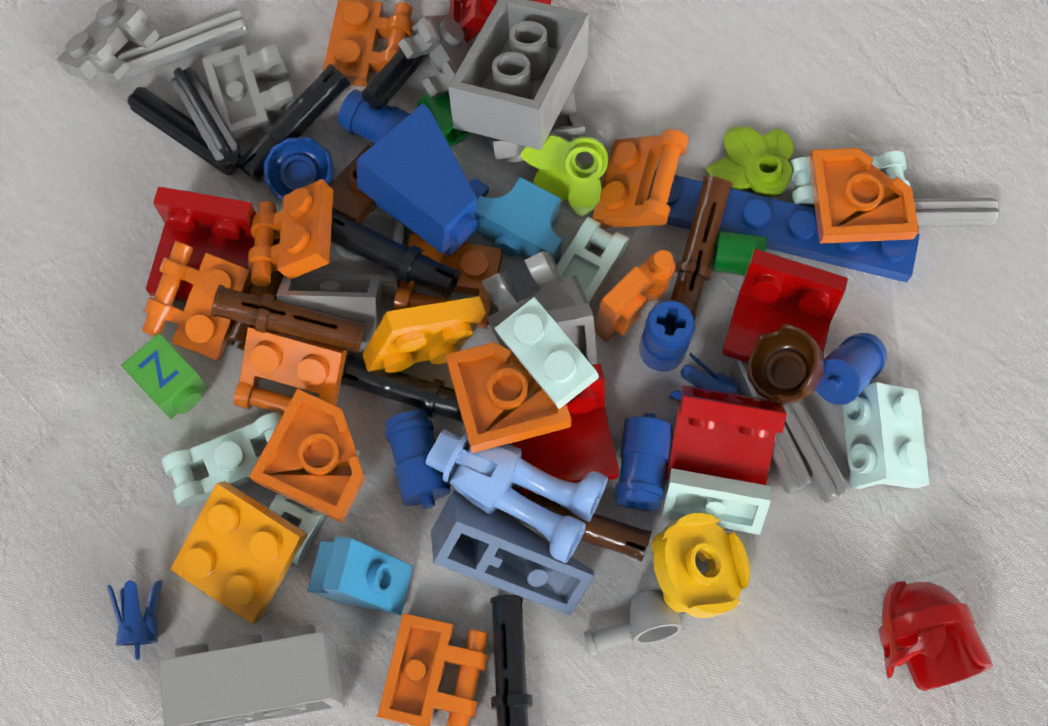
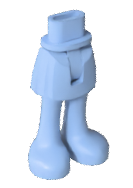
(488, 480)

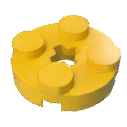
(679, 577)

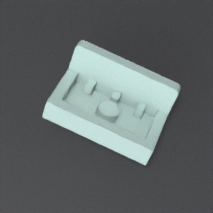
(885, 438)

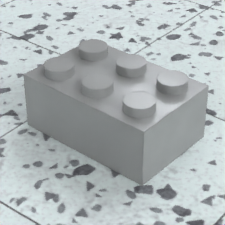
(520, 72)
(251, 680)

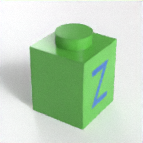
(165, 377)

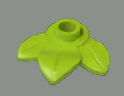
(751, 157)
(564, 175)

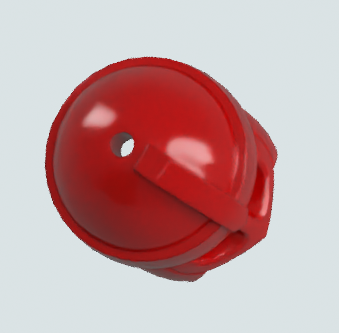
(930, 634)

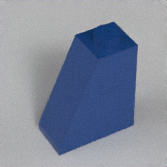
(420, 181)

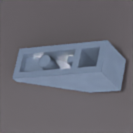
(506, 555)

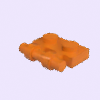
(356, 36)
(302, 231)
(622, 305)
(196, 326)
(418, 668)

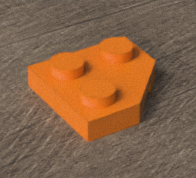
(858, 199)
(500, 398)
(312, 458)

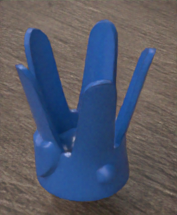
(701, 380)
(131, 627)

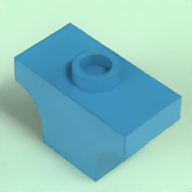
(521, 221)
(360, 576)

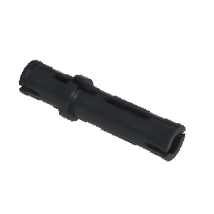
(295, 119)
(396, 257)
(403, 388)
(509, 662)

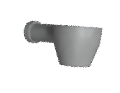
(649, 623)

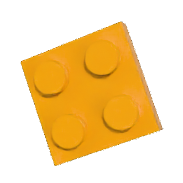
(422, 334)
(238, 551)

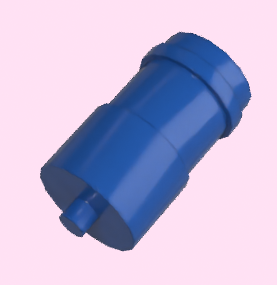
(370, 124)
(666, 336)
(852, 368)
(411, 442)
(643, 462)

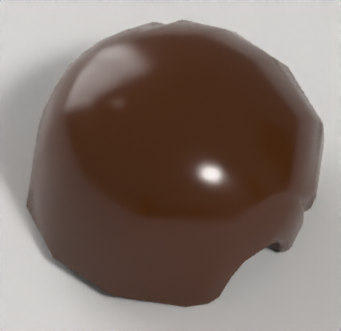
(786, 365)

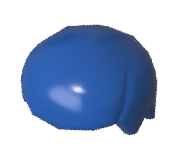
(297, 164)

